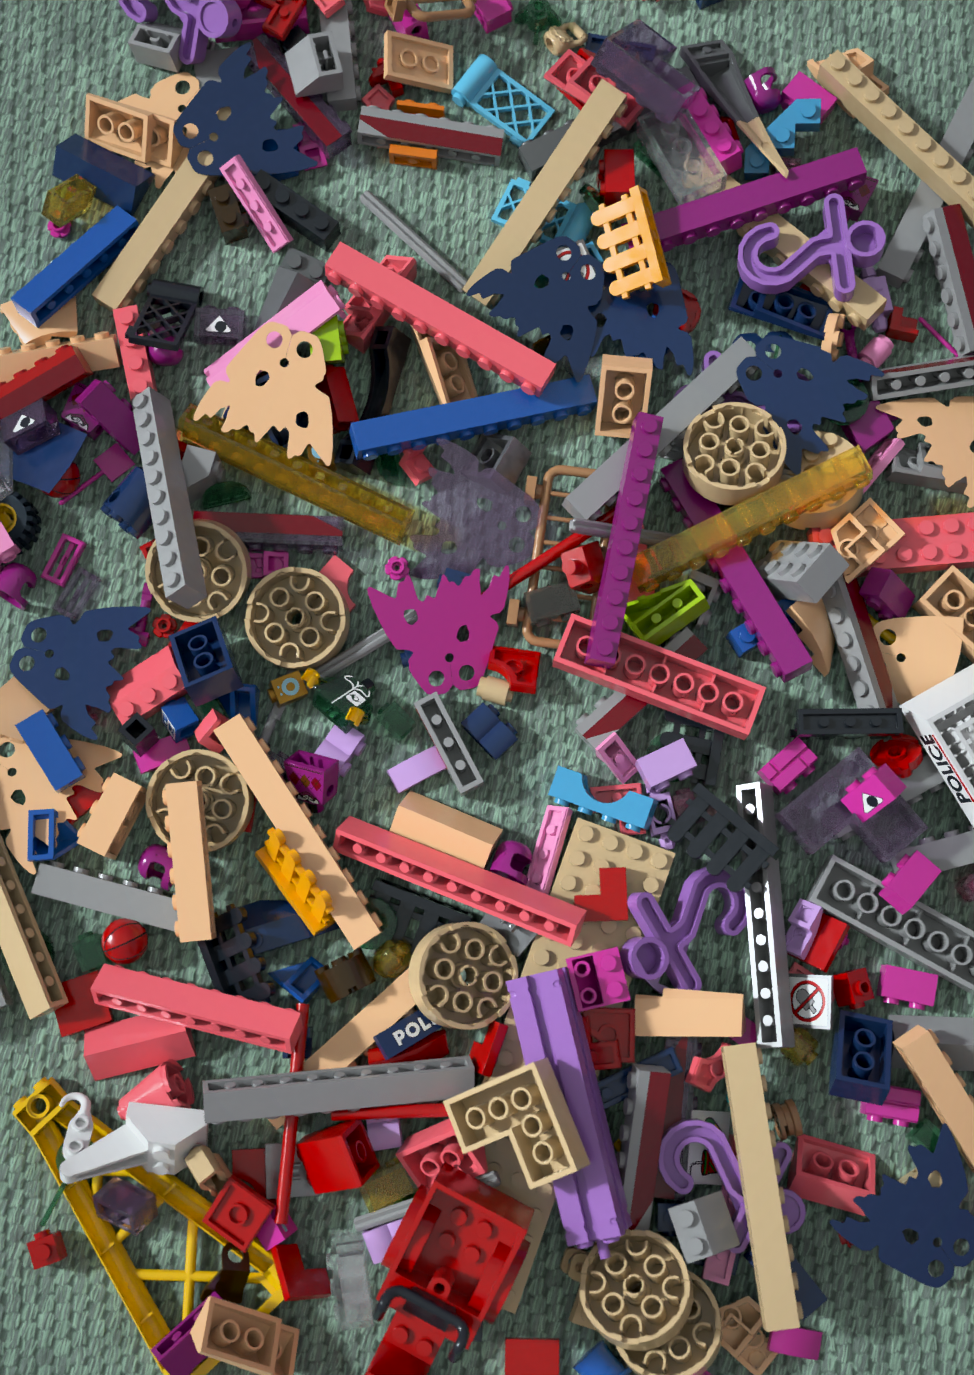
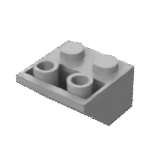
(157, 45)
(315, 65)

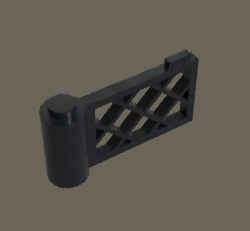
(173, 298)

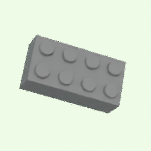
(801, 569)

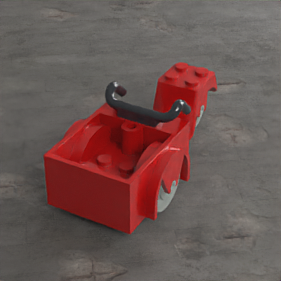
(448, 1270)

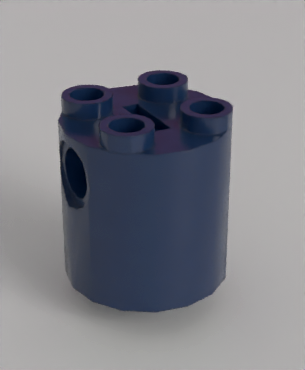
(130, 504)

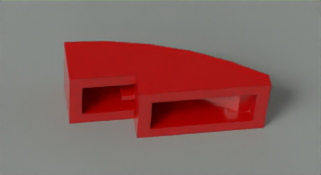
(430, 1047)

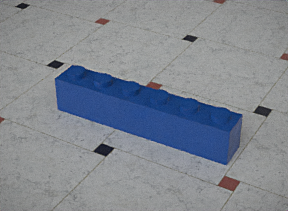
(75, 267)

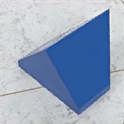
(242, 701)
(65, 840)
(299, 979)

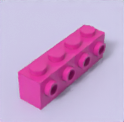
(716, 133)

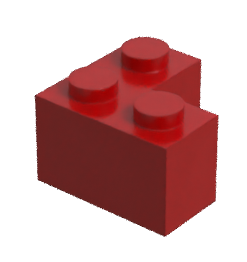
(616, 174)

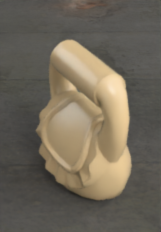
(559, 41)

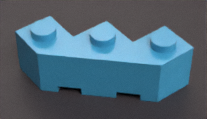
(800, 116)

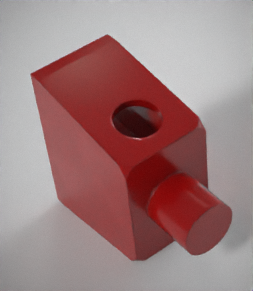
(584, 567)

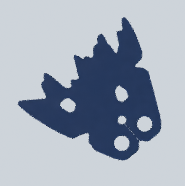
(245, 127)
(551, 306)
(638, 330)
(799, 399)
(83, 657)
(920, 1207)

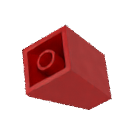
(337, 1157)

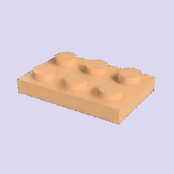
(418, 62)

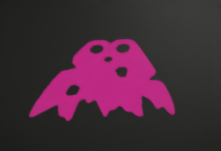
(438, 625)

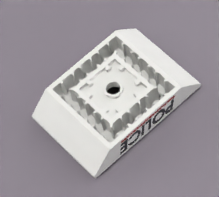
(945, 728)

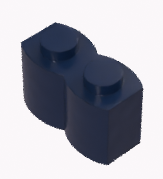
(489, 731)

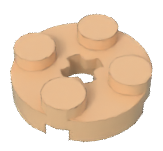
(833, 336)

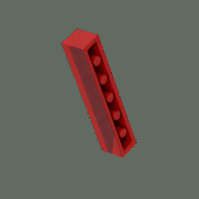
(44, 380)

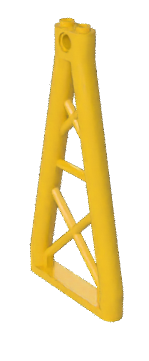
(108, 1242)

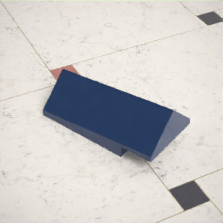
(114, 177)
(791, 309)

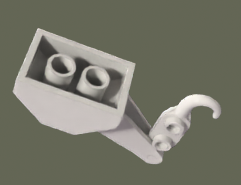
(152, 1137)

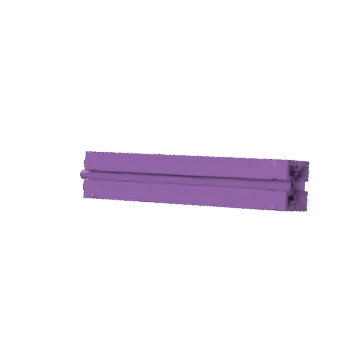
(550, 1026)

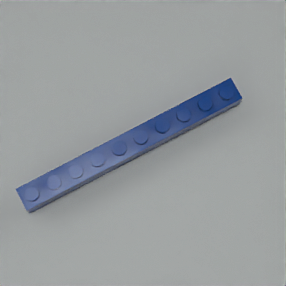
(470, 417)

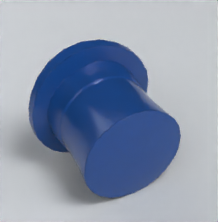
(600, 1361)

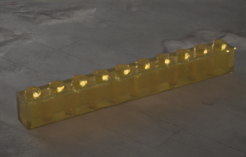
(298, 476)
(751, 518)

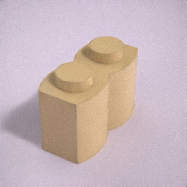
(208, 1169)

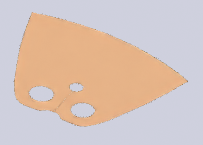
(929, 650)

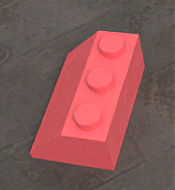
(147, 687)
(428, 1149)
(831, 1173)

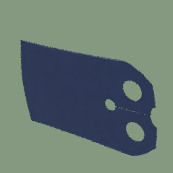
(49, 461)

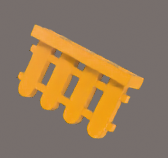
(649, 250)
(295, 882)

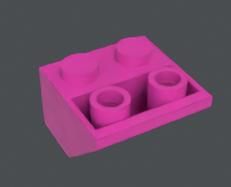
(597, 979)

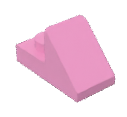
(617, 757)

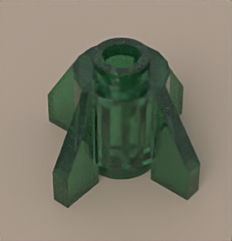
(538, 17)

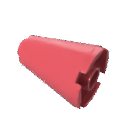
(160, 1087)

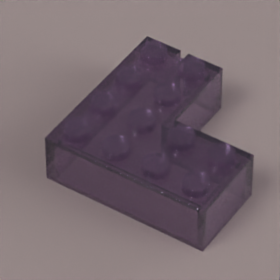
(639, 66)
(820, 814)

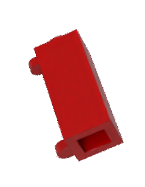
(338, 390)

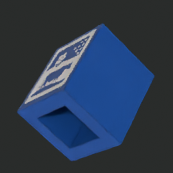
(179, 719)

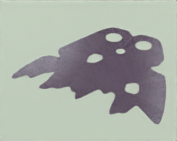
(468, 525)

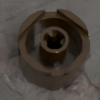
(345, 975)

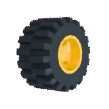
(20, 520)

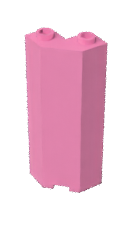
(303, 314)

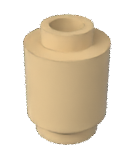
(494, 690)

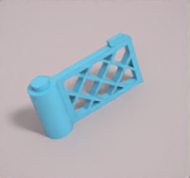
(475, 86)
(574, 224)

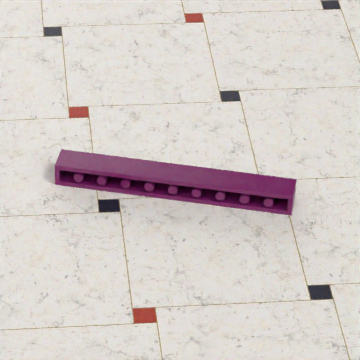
(758, 199)
(624, 541)
(743, 582)

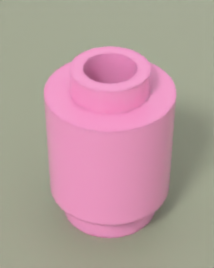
(876, 351)

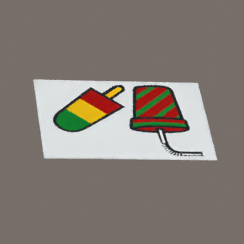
(699, 1161)

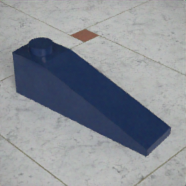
(276, 925)

